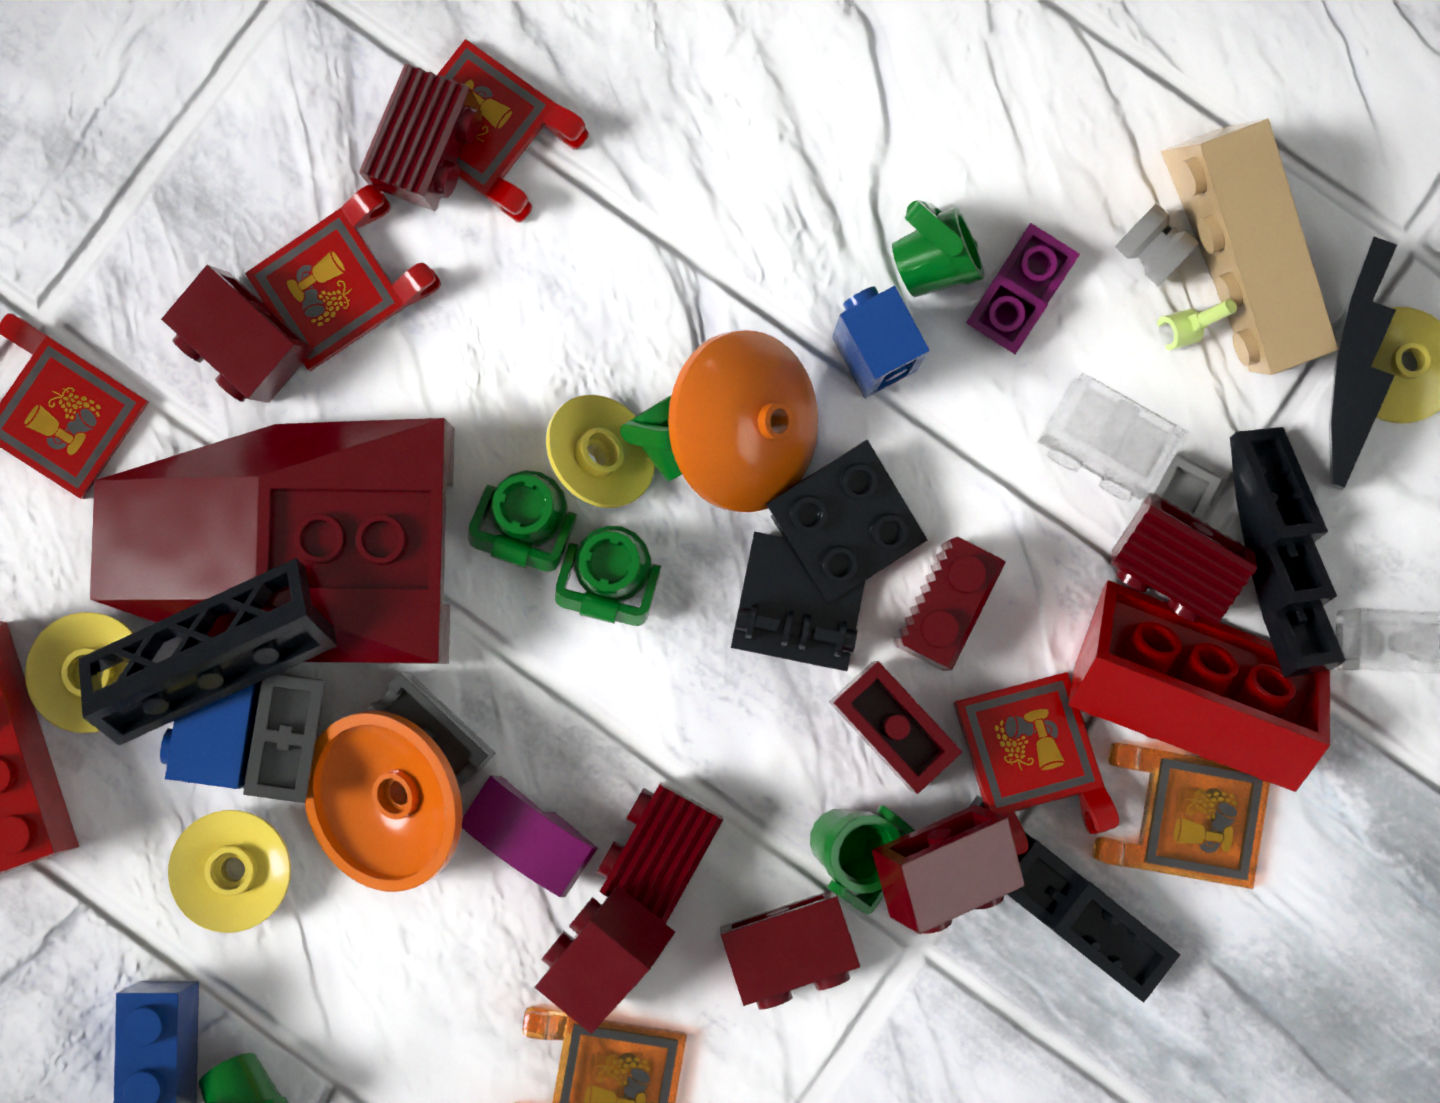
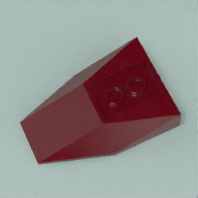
(341, 497)

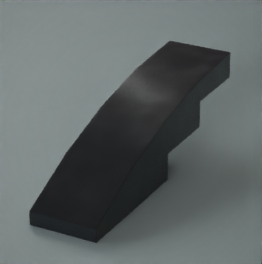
(1356, 385)
(1281, 528)
(1091, 920)

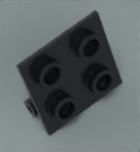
(846, 521)
(786, 613)

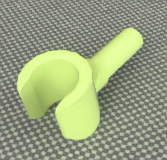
(1190, 324)

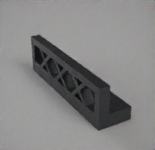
(202, 665)

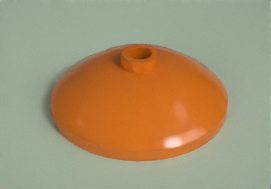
(724, 415)
(361, 807)

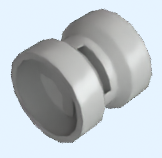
(1157, 244)

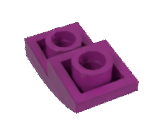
(1022, 288)
(527, 837)

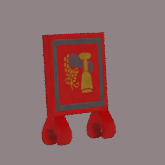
(510, 121)
(332, 283)
(63, 411)
(1033, 752)

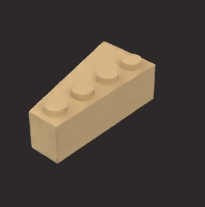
(1253, 244)

